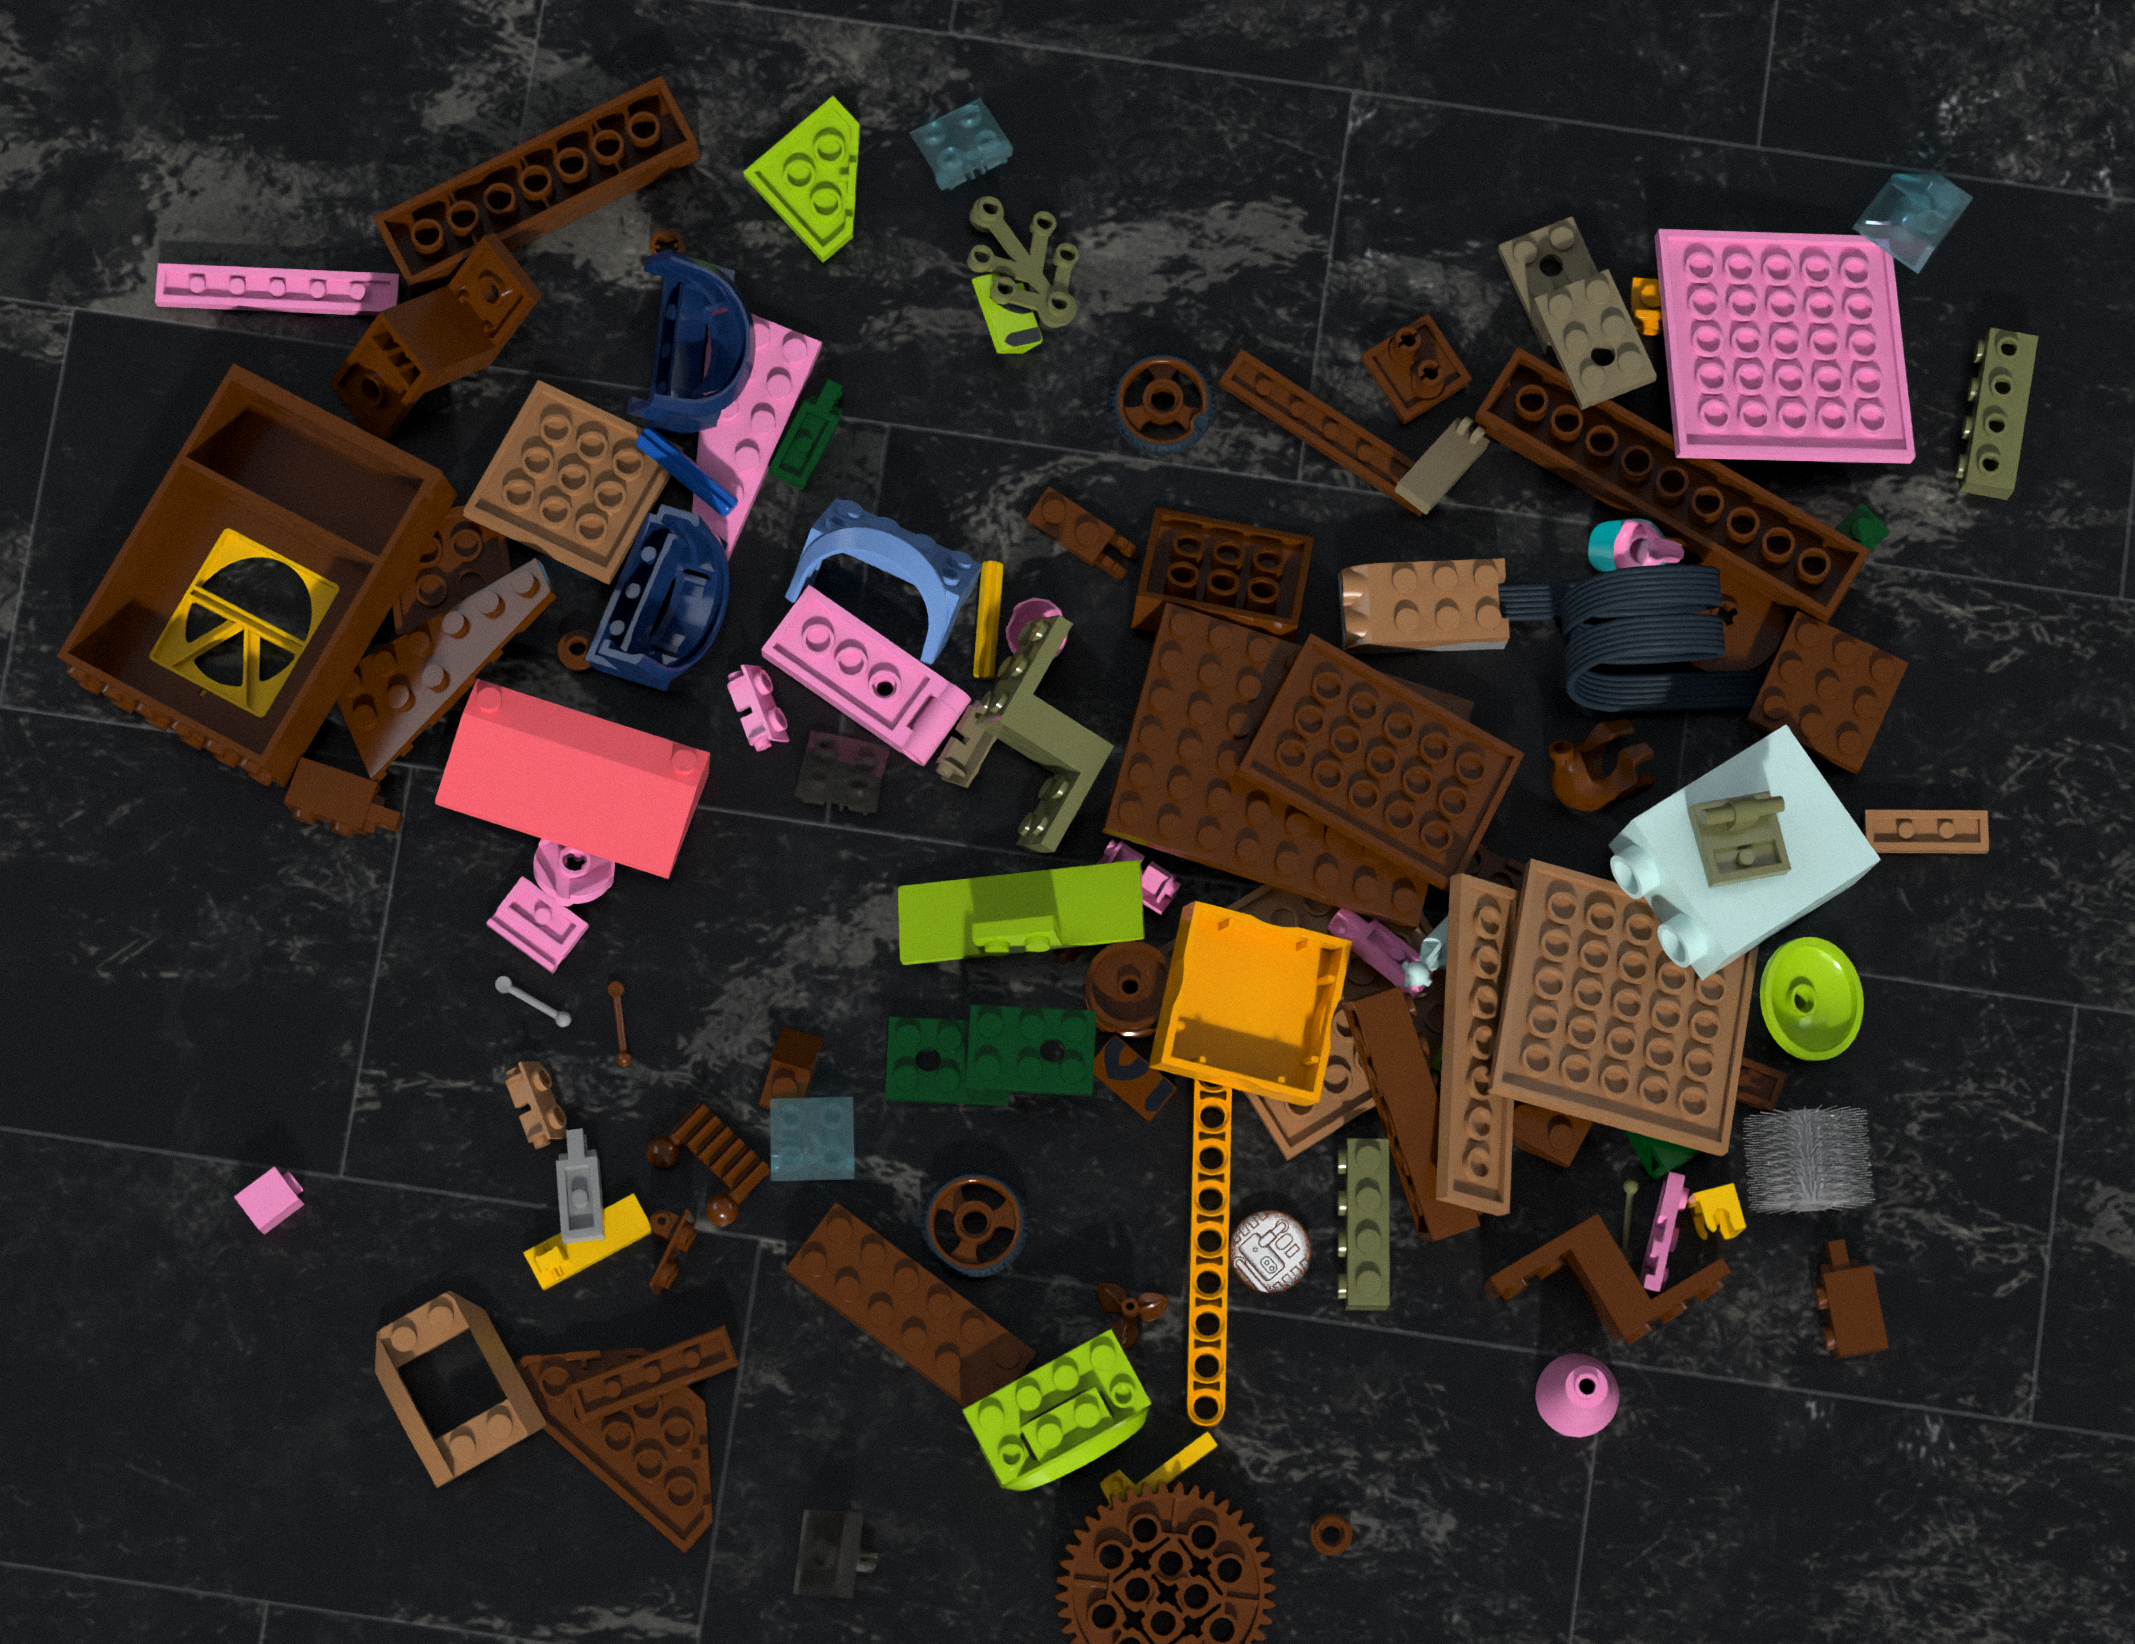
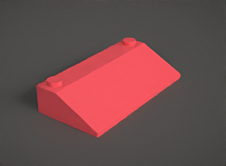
(573, 778)

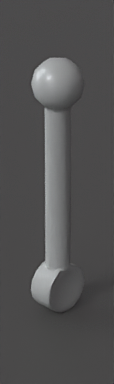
(505, 985)

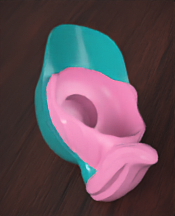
(1631, 544)

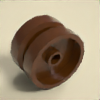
(1121, 965)

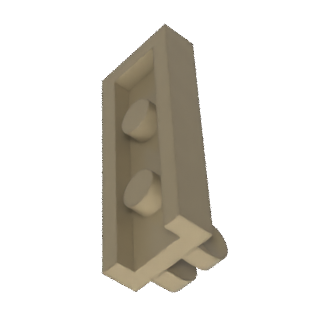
(1442, 464)

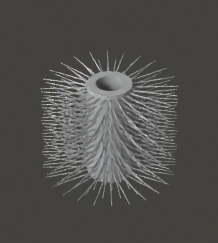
(1808, 1160)

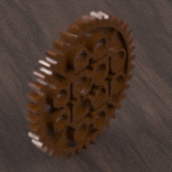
(1174, 1517)

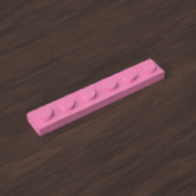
(276, 289)

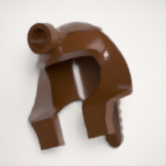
(1578, 773)

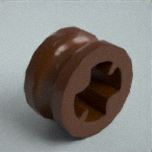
(666, 236)

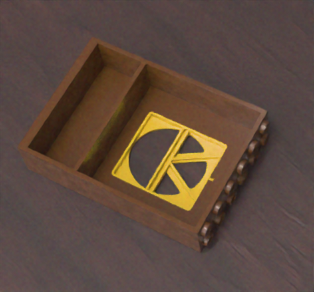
(249, 483)

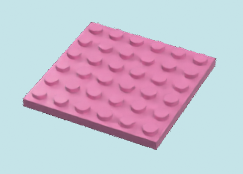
(1783, 347)

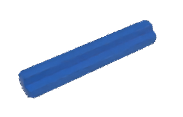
(687, 471)

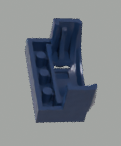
(678, 395)
(697, 607)

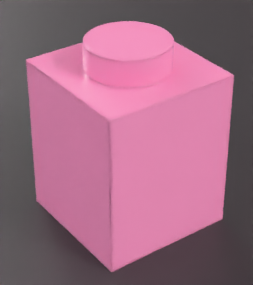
(271, 1199)

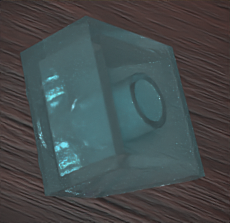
(1913, 216)

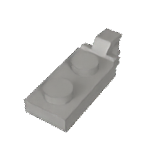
(580, 1191)

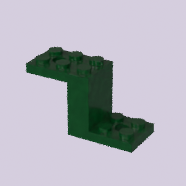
(990, 1055)

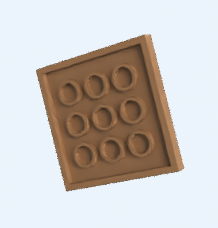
(569, 483)

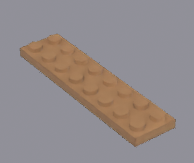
(1474, 1123)

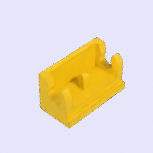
(1715, 1208)

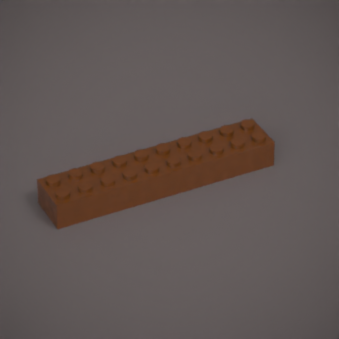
(1688, 499)

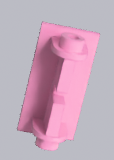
(753, 689)
(1157, 883)

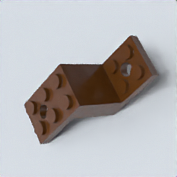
(435, 338)
(1607, 1281)

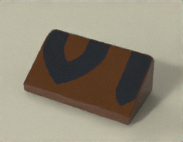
(1132, 1078)

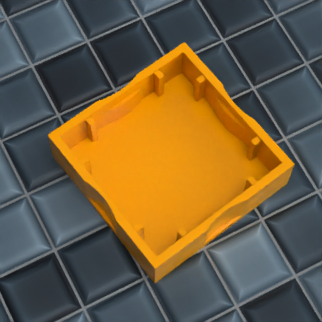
(1250, 1004)

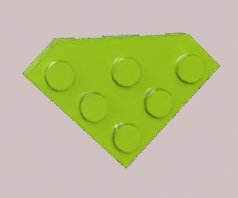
(814, 178)

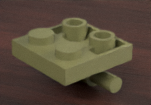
(1740, 838)

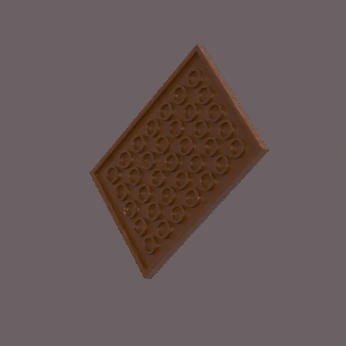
(1179, 784)

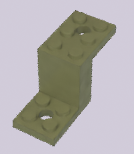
(1043, 734)

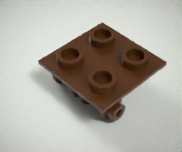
(679, 1235)

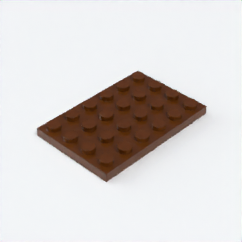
(1380, 763)

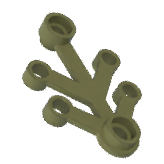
(1023, 265)

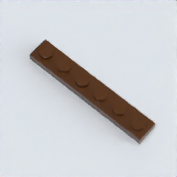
(1318, 425)

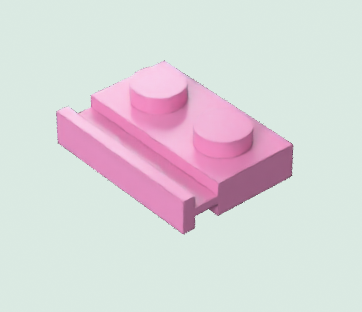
(537, 924)

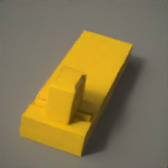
(556, 1261)
(1167, 1472)

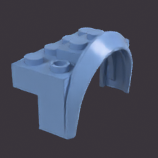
(940, 575)

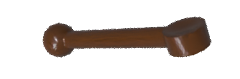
(616, 991)

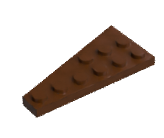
(432, 666)

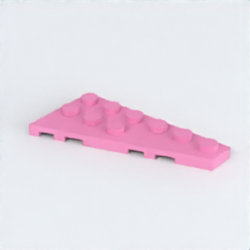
(752, 426)

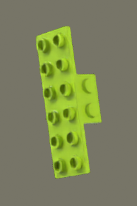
(1021, 912)

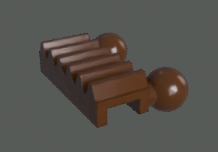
(720, 1152)

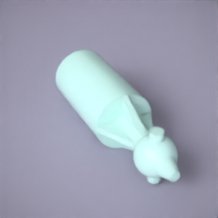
(1432, 957)

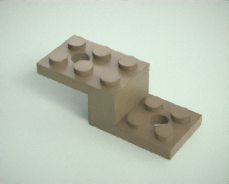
(1577, 313)

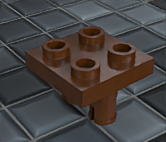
(1416, 368)

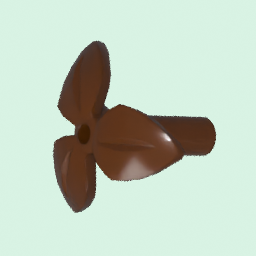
(1115, 1300)

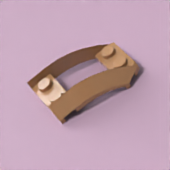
(480, 1436)

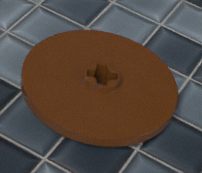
(1752, 630)

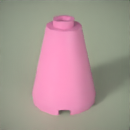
(1563, 1403)

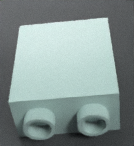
(1718, 924)

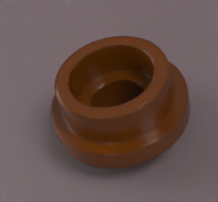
(567, 641)
(1343, 1528)

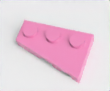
(1663, 1234)

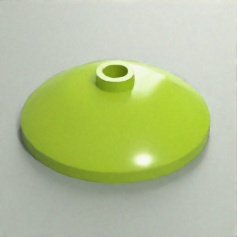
(1825, 995)

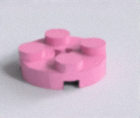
(569, 885)

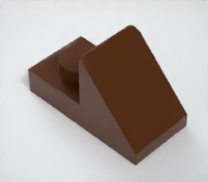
(791, 1066)

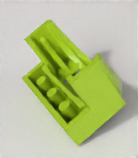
(1071, 1432)

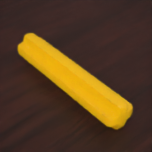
(988, 620)

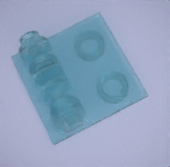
(962, 143)
(812, 1139)

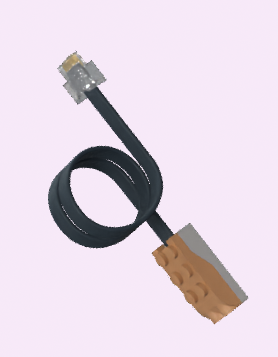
(1469, 608)

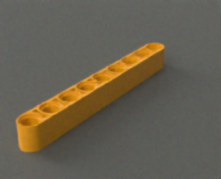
(1209, 1262)

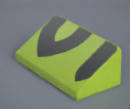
(1010, 325)

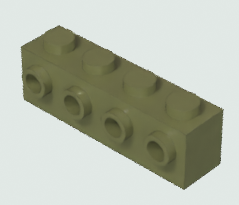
(1997, 413)
(1366, 1224)

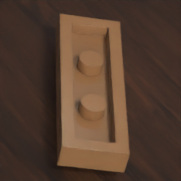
(1927, 831)

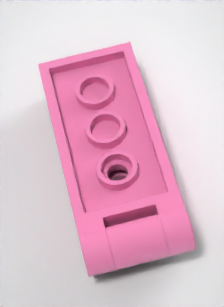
(851, 661)

